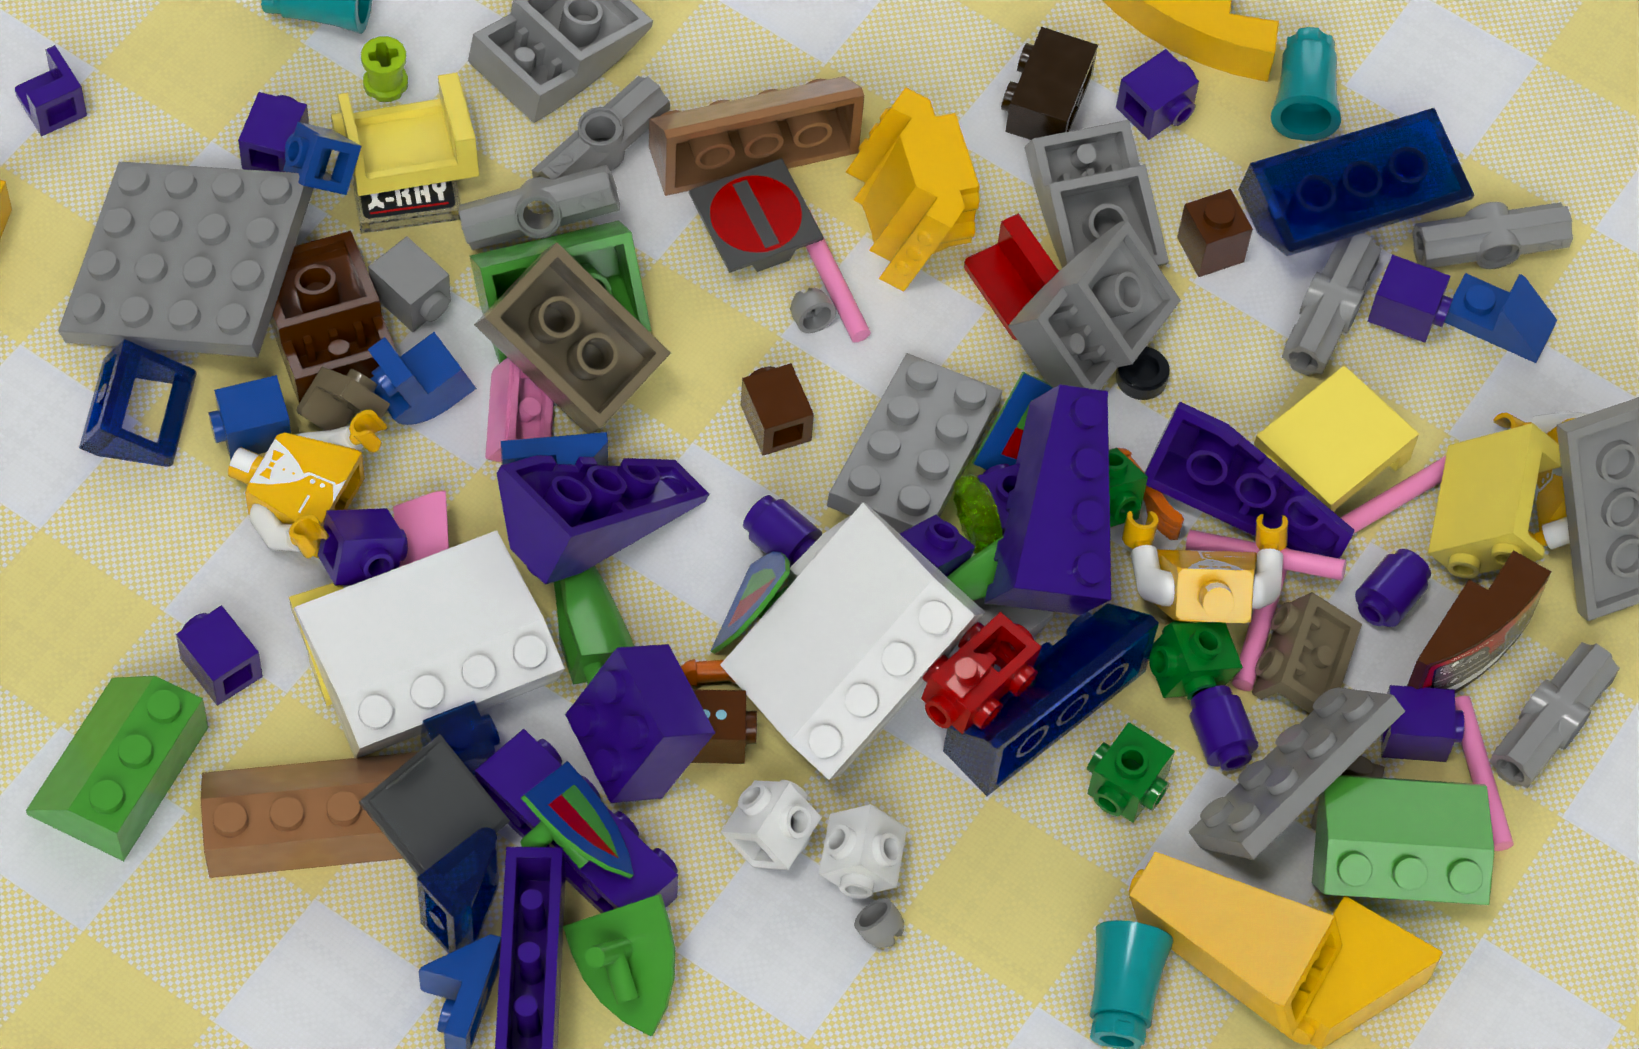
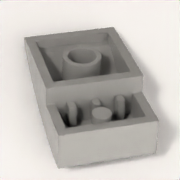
(555, 49)
(1089, 185)
(1096, 311)

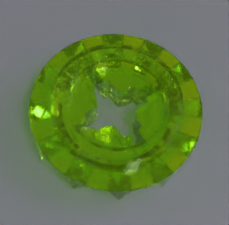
(976, 512)

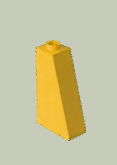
(1240, 936)

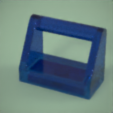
(103, 427)
(460, 891)

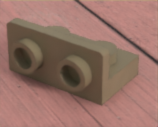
(1306, 651)

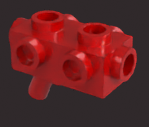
(967, 686)

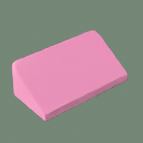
(515, 409)
(424, 525)

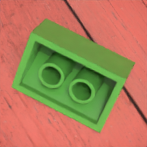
(601, 250)
(121, 763)
(1404, 840)

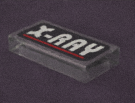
(408, 207)

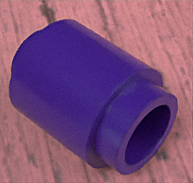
(780, 528)
(1393, 588)
(1222, 728)

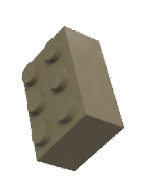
(572, 338)

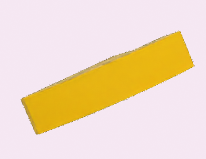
(1205, 33)

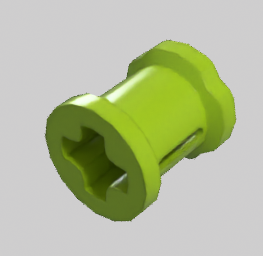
(384, 63)

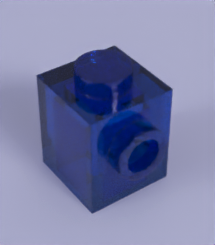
(465, 732)

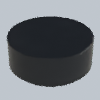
(1144, 377)

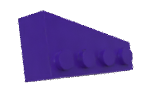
(1059, 511)

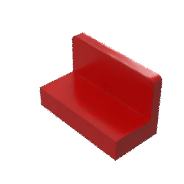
(1011, 270)

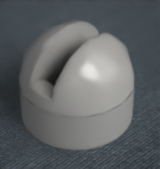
(822, 310)
(879, 923)

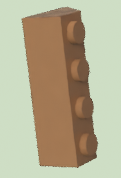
(736, 135)
(294, 816)

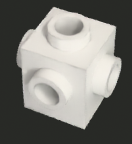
(771, 824)
(862, 851)

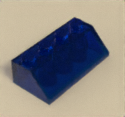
(1354, 183)
(1072, 682)

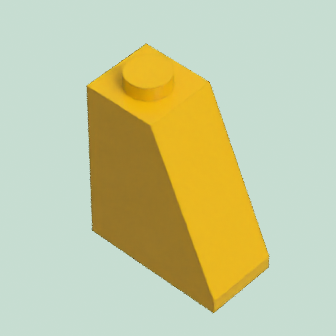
(1369, 974)

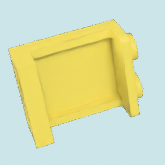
(411, 141)
(1338, 439)
(1490, 499)

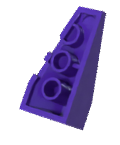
(1235, 482)
(582, 513)

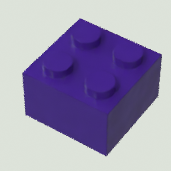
(639, 723)

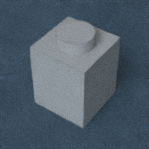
(410, 284)

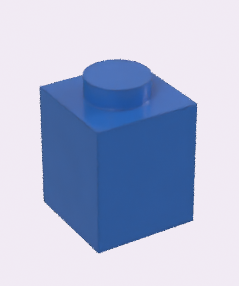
(250, 415)

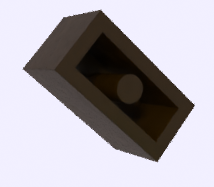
(1050, 85)

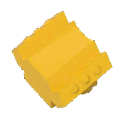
(916, 186)

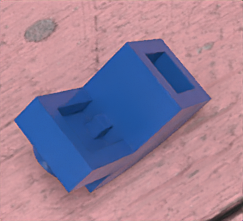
(420, 381)

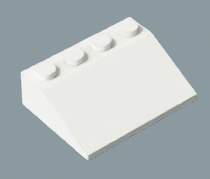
(850, 641)
(428, 642)

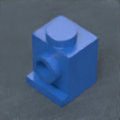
(309, 152)

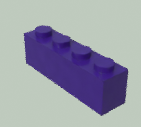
(527, 762)
(531, 948)

